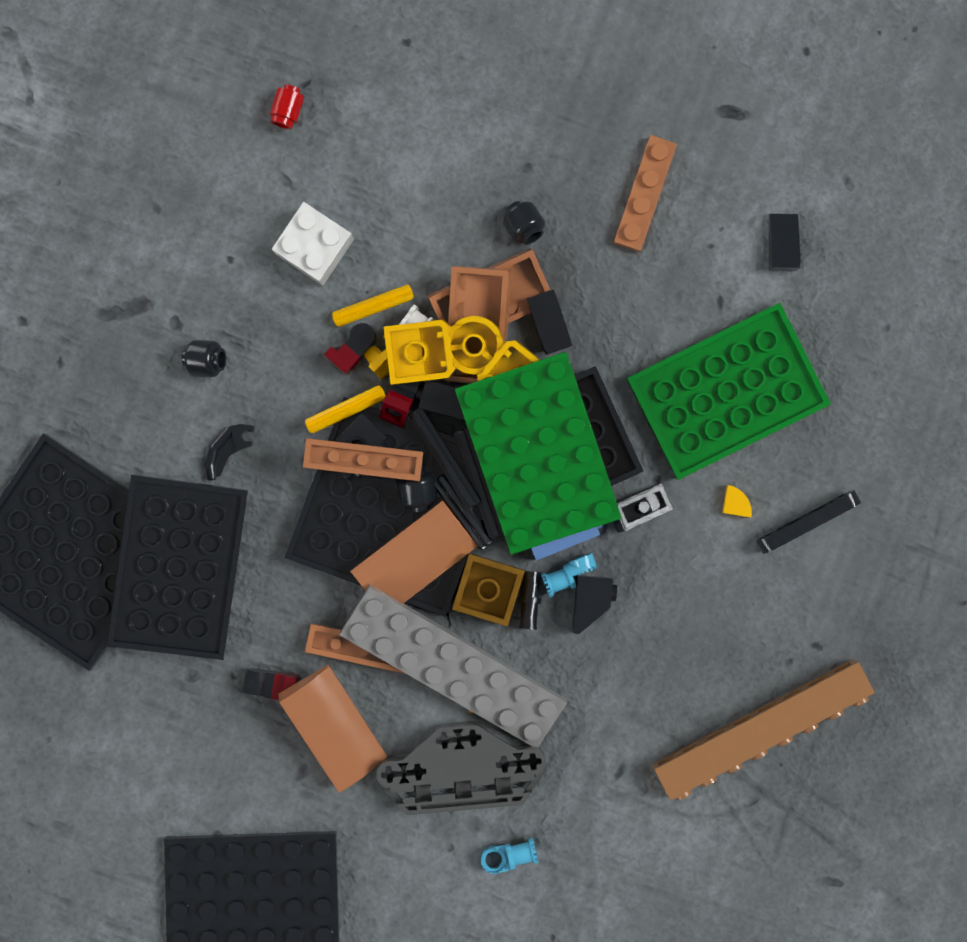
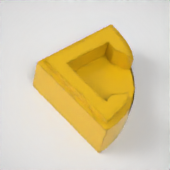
(736, 502)

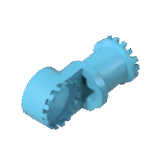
(563, 578)
(511, 856)

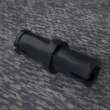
(530, 600)

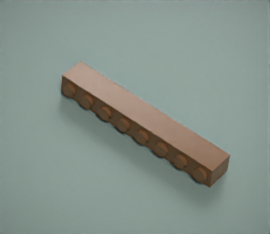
(763, 729)

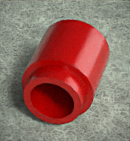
(286, 106)

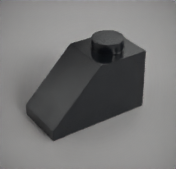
(592, 600)

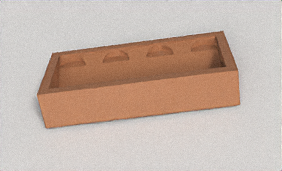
(525, 282)
(483, 294)
(416, 555)
(332, 727)

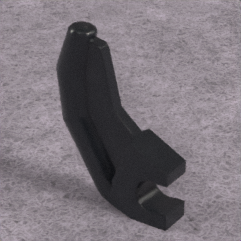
(225, 445)

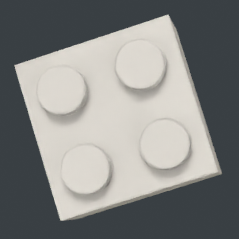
(313, 243)

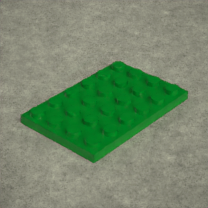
(728, 391)
(538, 453)

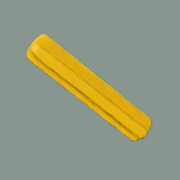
(372, 305)
(345, 409)

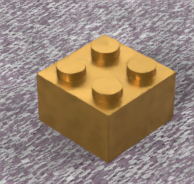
(488, 589)

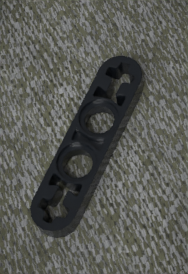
(808, 521)

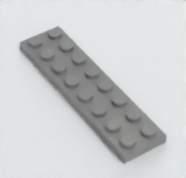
(453, 666)

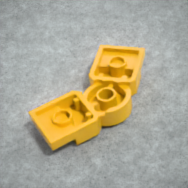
(437, 349)

